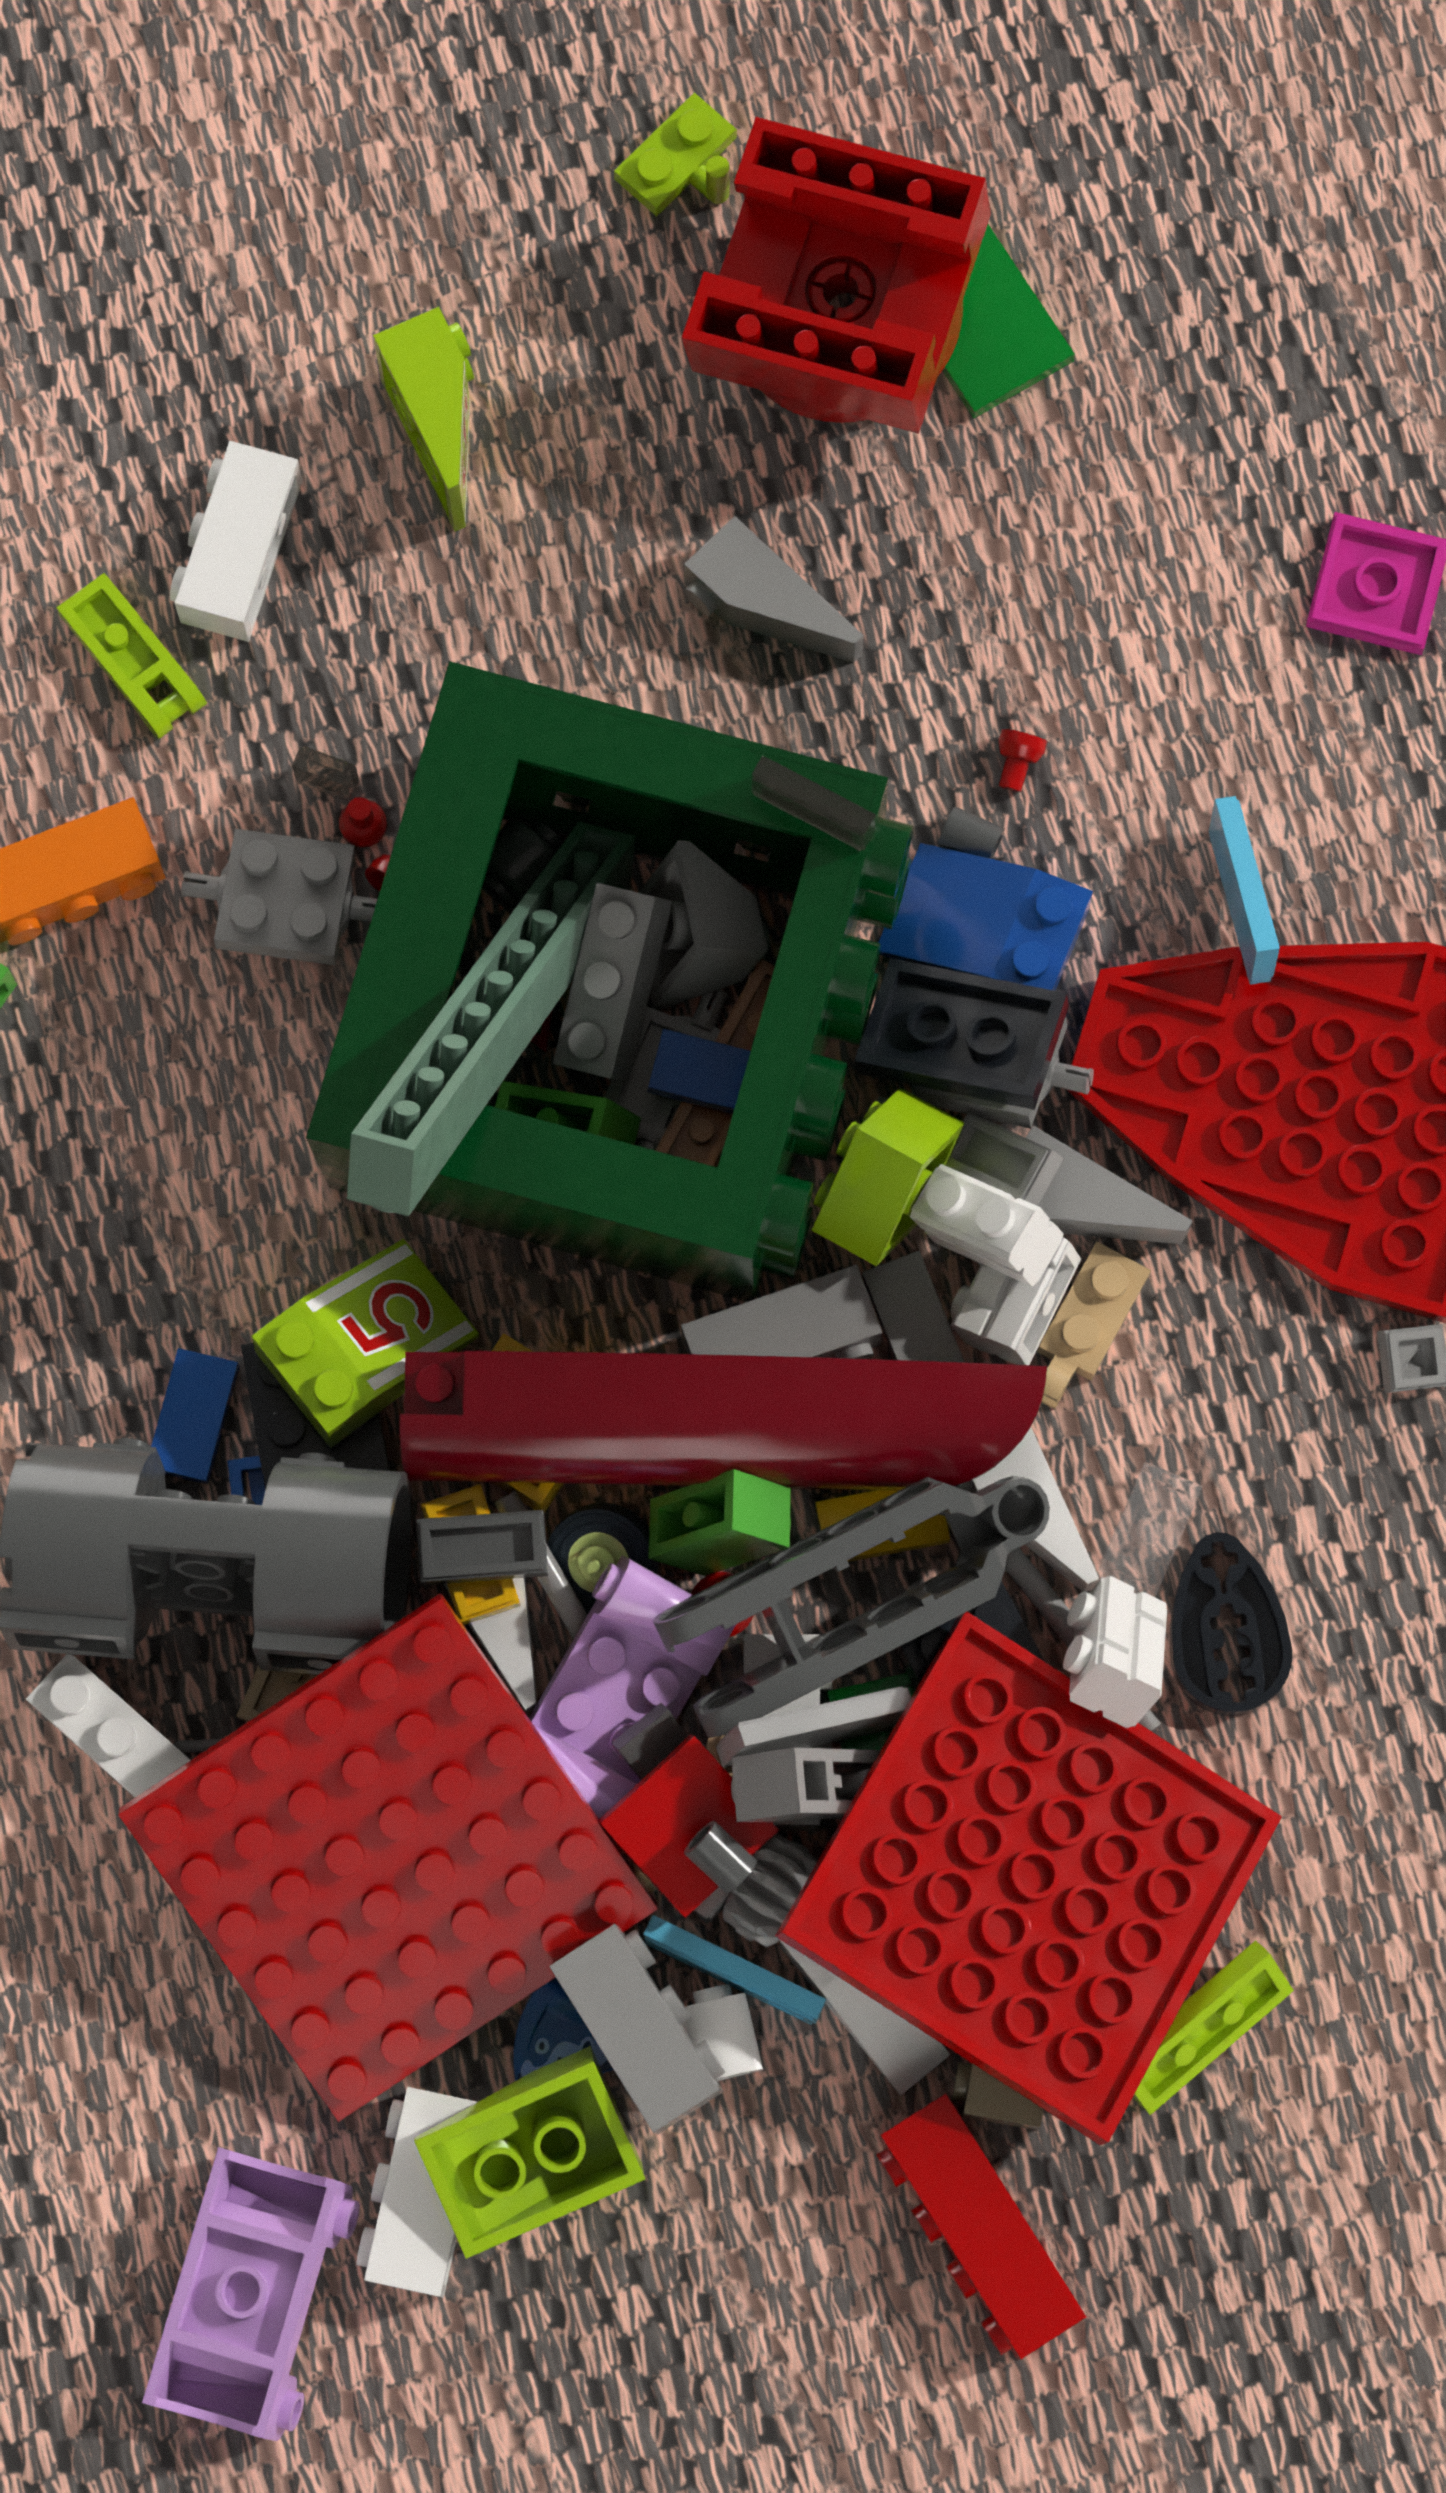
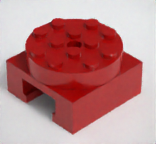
(830, 223)

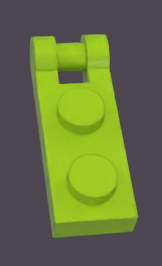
(130, 654)

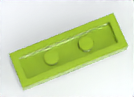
(1213, 2022)

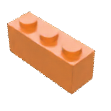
(75, 870)

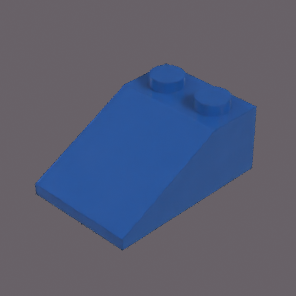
(986, 918)

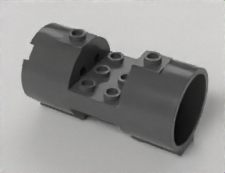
(106, 1544)

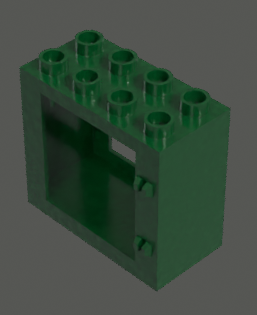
(506, 754)

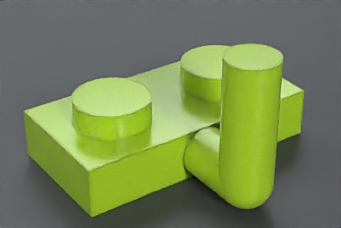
(680, 154)

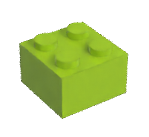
(883, 1174)

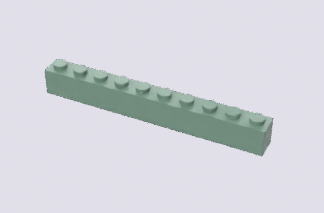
(483, 1026)

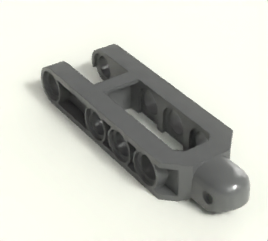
(984, 1527)

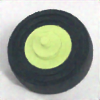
(593, 1539)

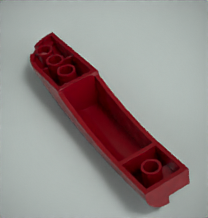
(710, 1414)

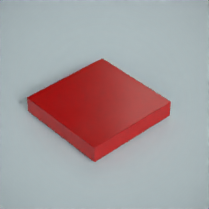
(665, 1814)

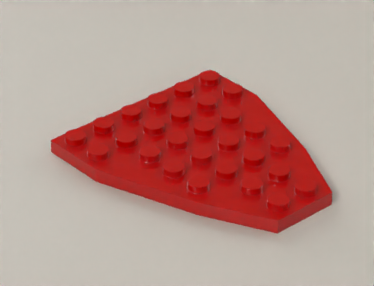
(1291, 1102)

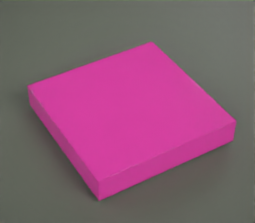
(1378, 583)

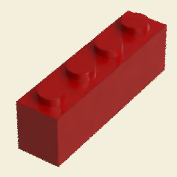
(981, 2228)

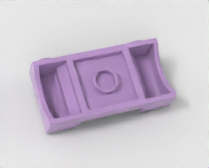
(616, 1677)
(248, 2294)

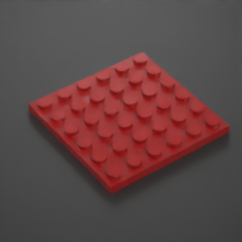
(387, 1857)
(1030, 1879)

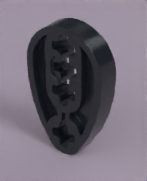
(1263, 1634)

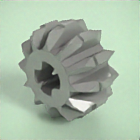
(769, 1890)

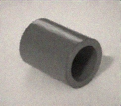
(970, 834)
(720, 1856)

